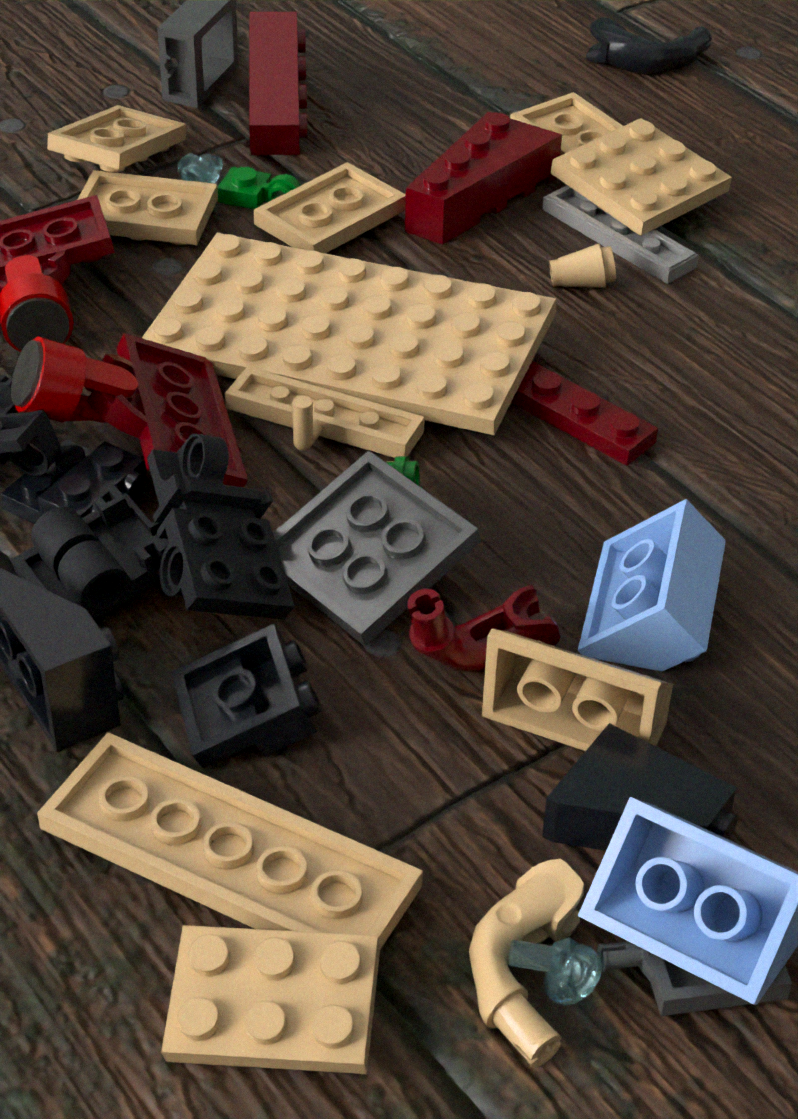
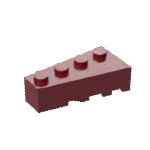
(274, 85)
(479, 176)

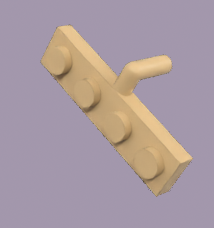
(324, 413)

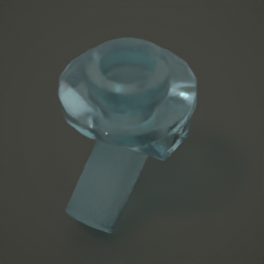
(200, 168)
(569, 967)

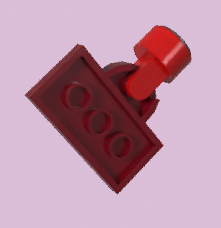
(38, 260)
(141, 391)

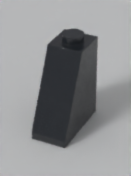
(620, 766)

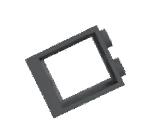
(205, 46)

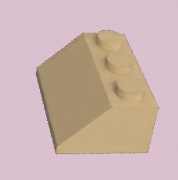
(568, 693)

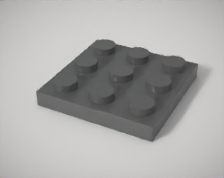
(370, 546)

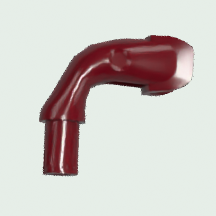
(466, 644)

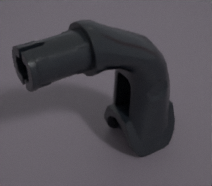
(642, 55)

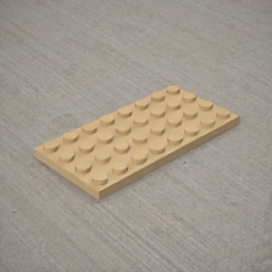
(358, 329)

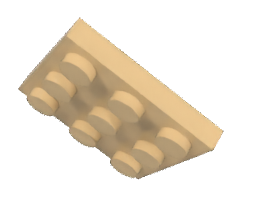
(641, 176)

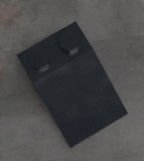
(58, 662)

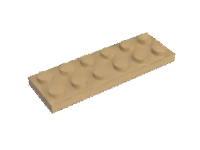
(226, 846)

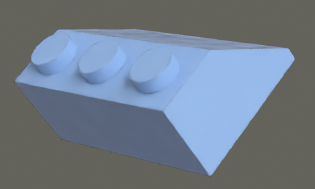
(655, 591)
(696, 900)

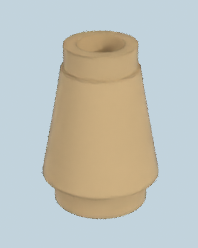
(584, 268)

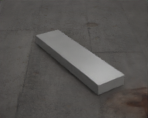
(650, 252)

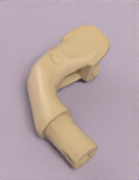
(534, 911)

